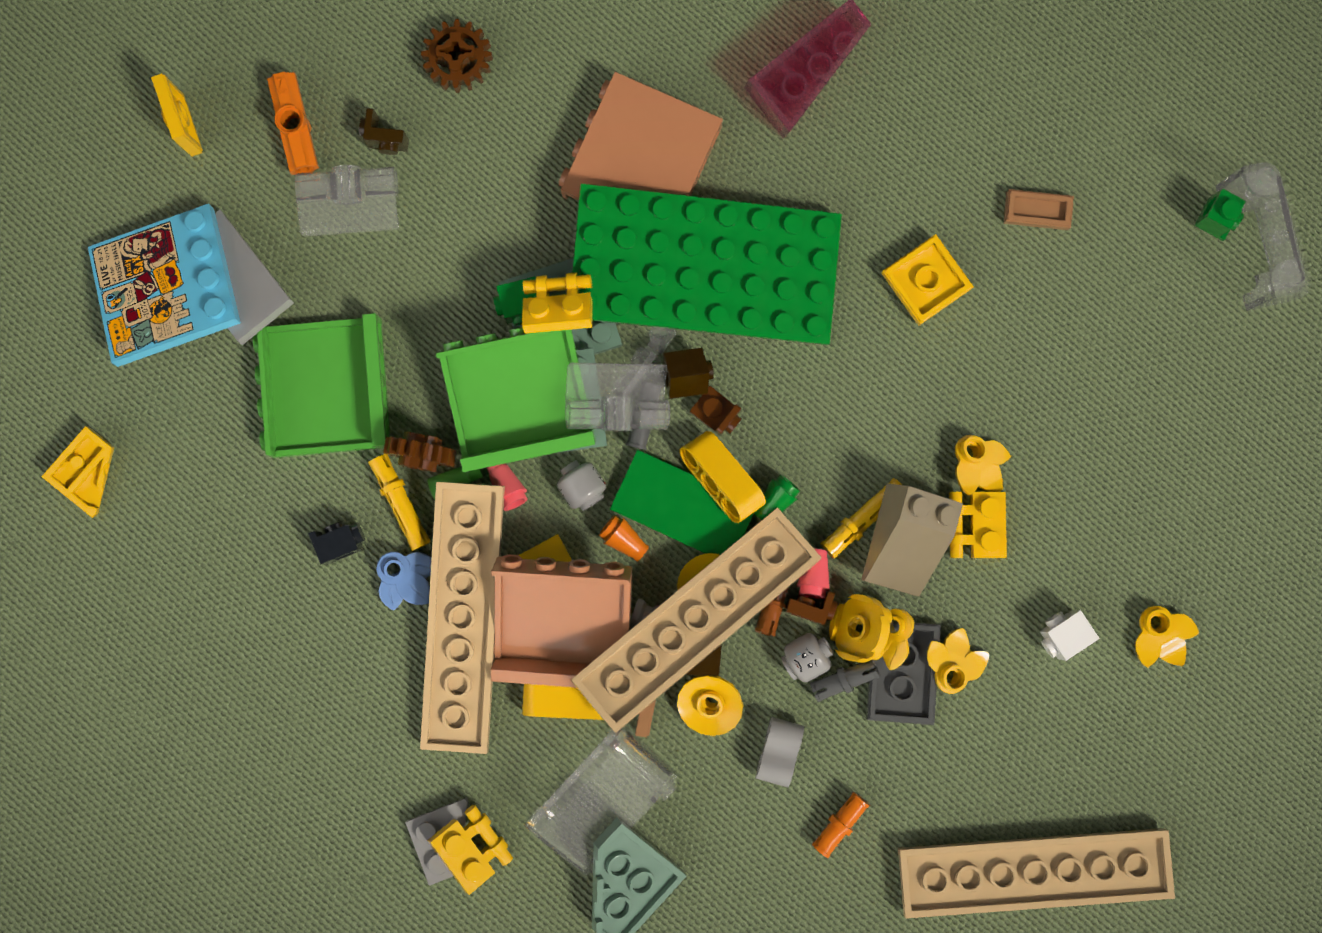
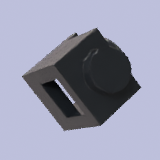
(338, 542)

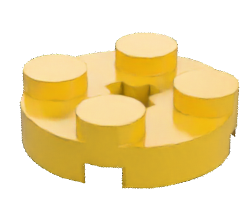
(875, 631)

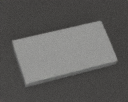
(254, 287)

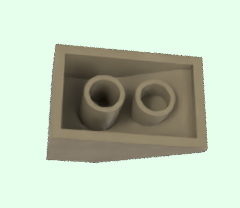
(910, 538)

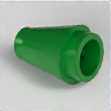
(779, 494)

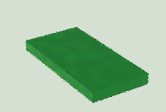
(675, 506)

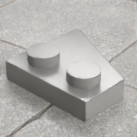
(424, 827)

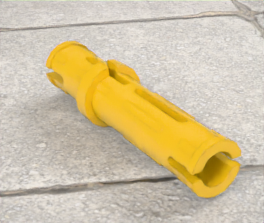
(399, 502)
(852, 528)

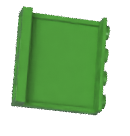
(322, 387)
(511, 396)

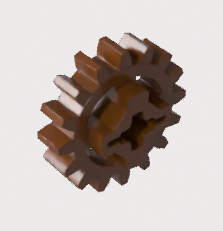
(469, 58)
(420, 452)

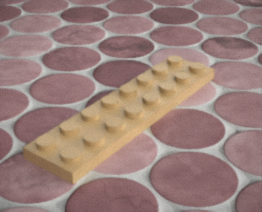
(461, 617)
(695, 620)
(1036, 873)

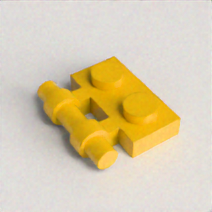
(557, 312)
(987, 526)
(462, 856)

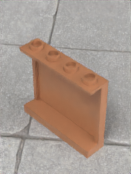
(641, 142)
(556, 617)

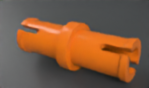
(840, 824)

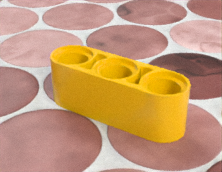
(722, 476)
(556, 703)

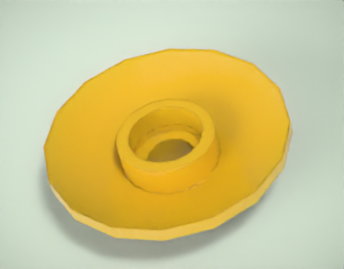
(705, 716)

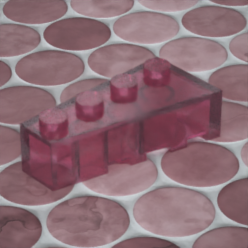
(798, 75)

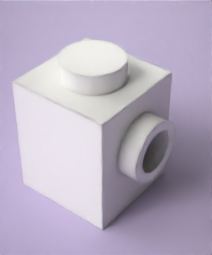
(1067, 634)

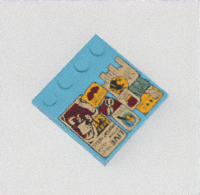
(163, 285)

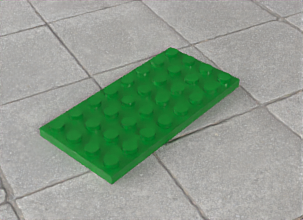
(707, 264)

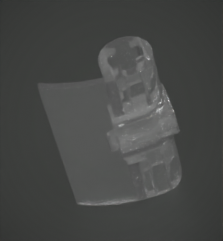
(347, 200)
(616, 397)

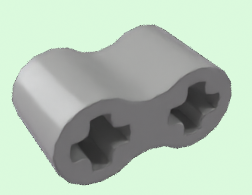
(779, 752)

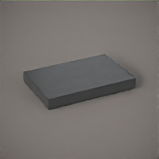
(909, 690)

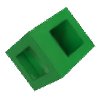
(1221, 214)

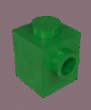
(510, 301)

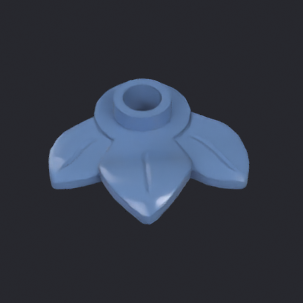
(408, 582)

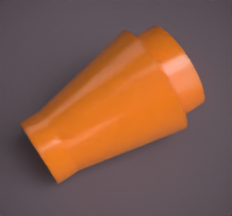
(623, 538)

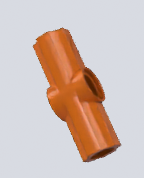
(289, 105)

